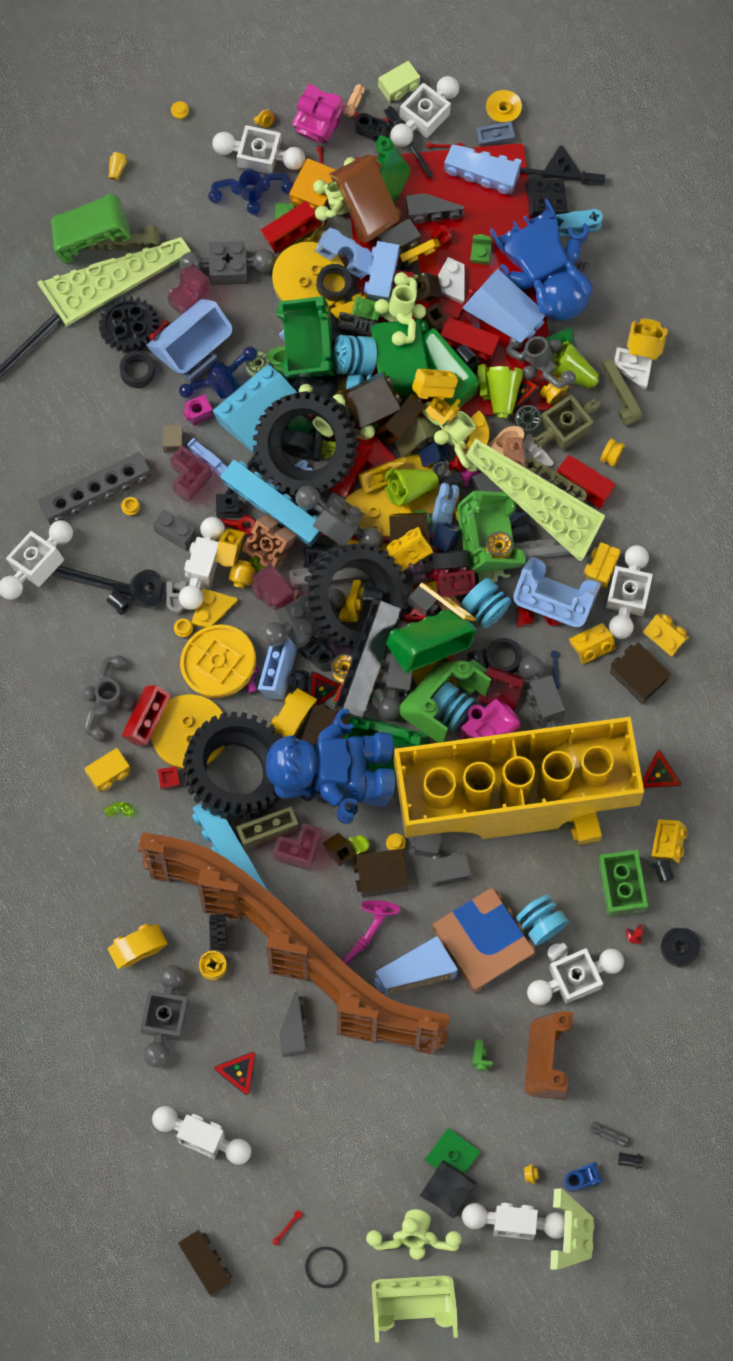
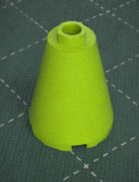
(571, 359)
(503, 389)
(409, 484)

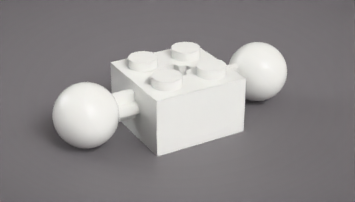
(424, 110)
(259, 150)
(35, 559)
(202, 564)
(624, 602)
(581, 964)
(201, 1136)
(513, 1221)

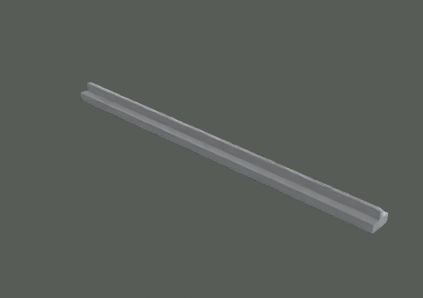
(536, 549)

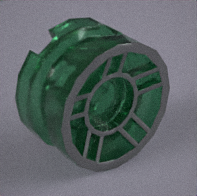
(535, 417)

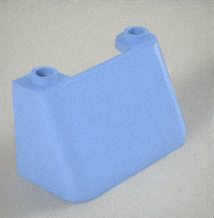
(552, 597)

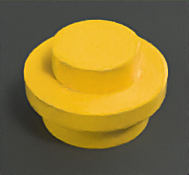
(179, 110)
(130, 506)
(183, 628)
(395, 841)
(531, 1174)

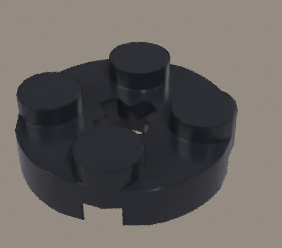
(141, 596)
(678, 958)

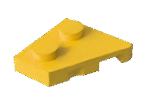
(426, 248)
(212, 608)

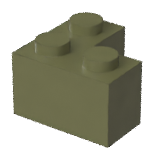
(417, 436)

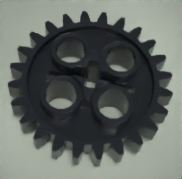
(111, 327)

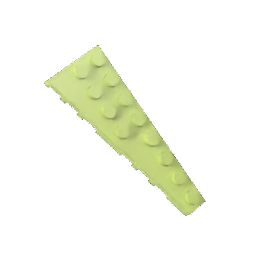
(92, 287)
(555, 510)

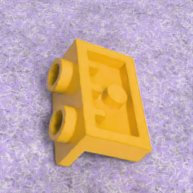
(409, 548)
(669, 840)

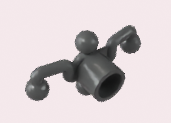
(540, 356)
(102, 705)

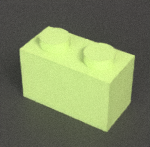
(399, 81)

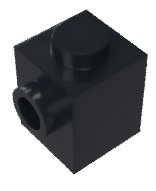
(228, 506)

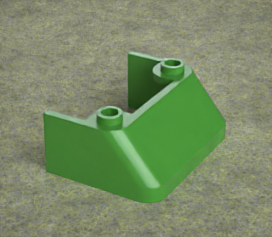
(421, 709)

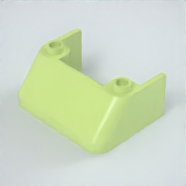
(414, 1299)

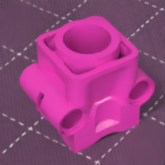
(318, 114)
(492, 720)

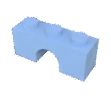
(358, 257)

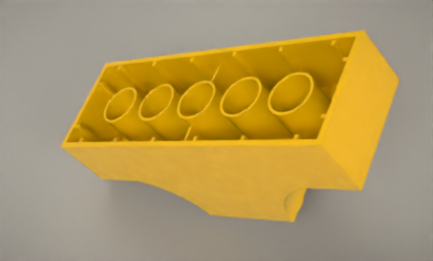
(518, 779)

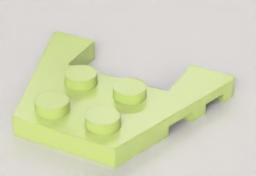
(577, 1232)

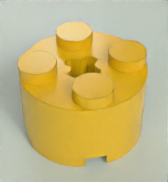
(647, 338)

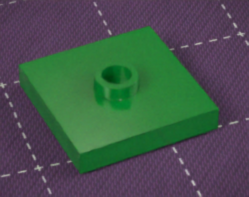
(453, 1150)

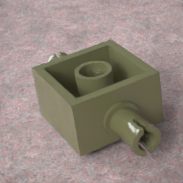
(566, 422)

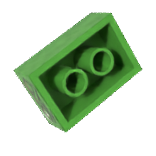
(622, 883)

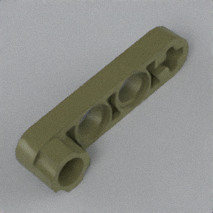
(149, 239)
(631, 411)
(534, 465)

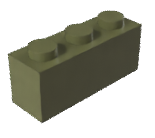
(267, 828)

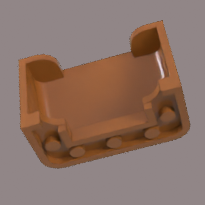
(366, 197)
(539, 1077)

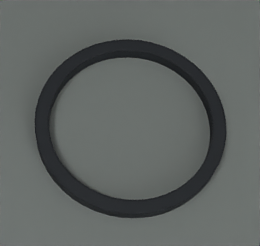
(342, 1275)

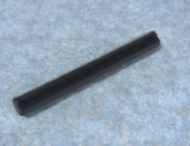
(29, 345)
(92, 580)

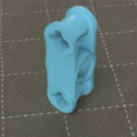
(577, 219)

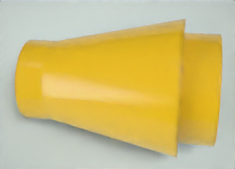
(116, 165)

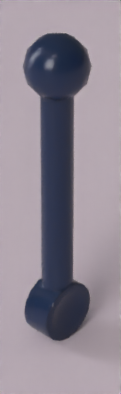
(554, 654)

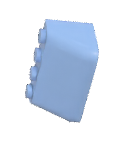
(191, 336)

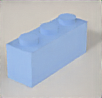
(382, 271)
(277, 670)

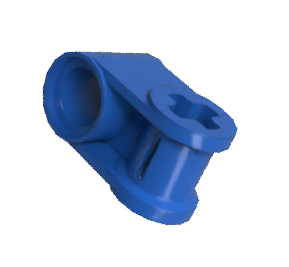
(587, 1177)

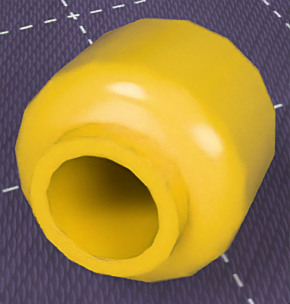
(242, 574)

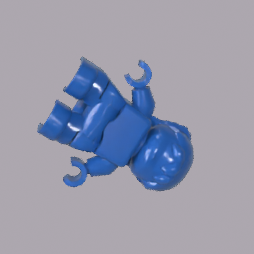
(546, 265)
(336, 766)

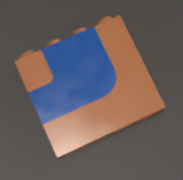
(483, 939)

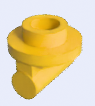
(265, 118)

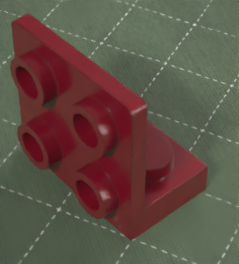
(453, 582)
(504, 687)

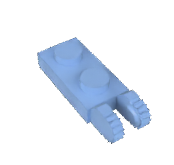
(444, 507)

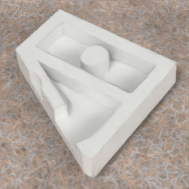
(452, 280)
(633, 367)

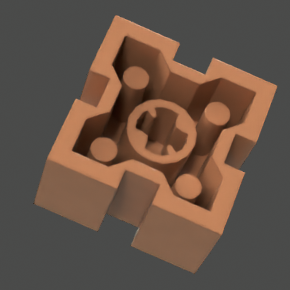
(269, 541)

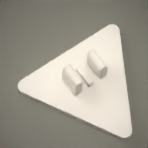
(532, 451)

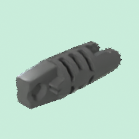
(355, 323)

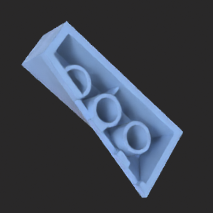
(483, 168)

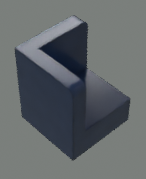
(434, 453)
(446, 536)

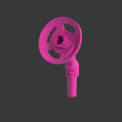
(379, 910)

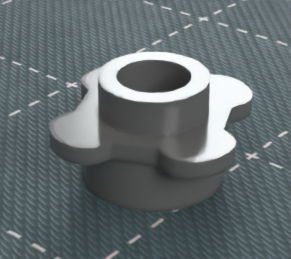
(442, 469)

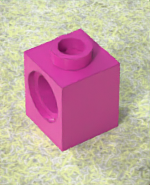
(198, 403)

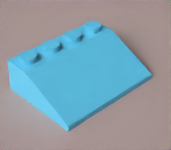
(244, 407)

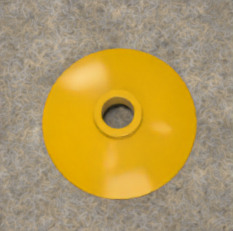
(503, 99)

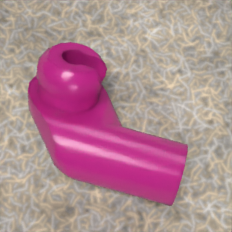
(467, 475)
(251, 687)

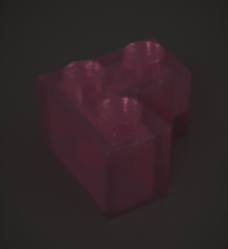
(192, 288)
(192, 472)
(271, 588)
(300, 852)

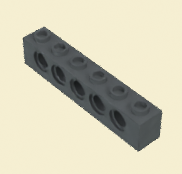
(100, 480)

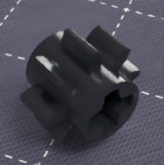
(300, 680)

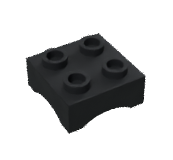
(543, 189)
(448, 1189)

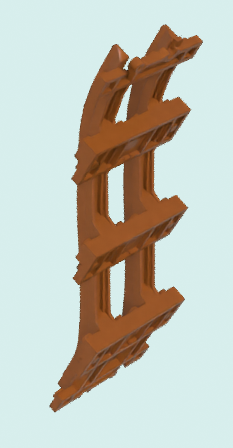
(291, 946)

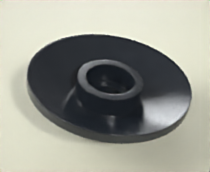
(328, 386)

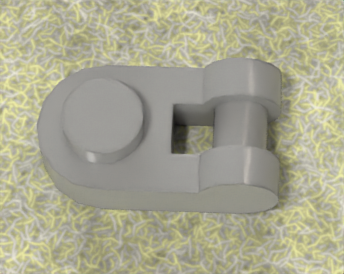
(173, 598)

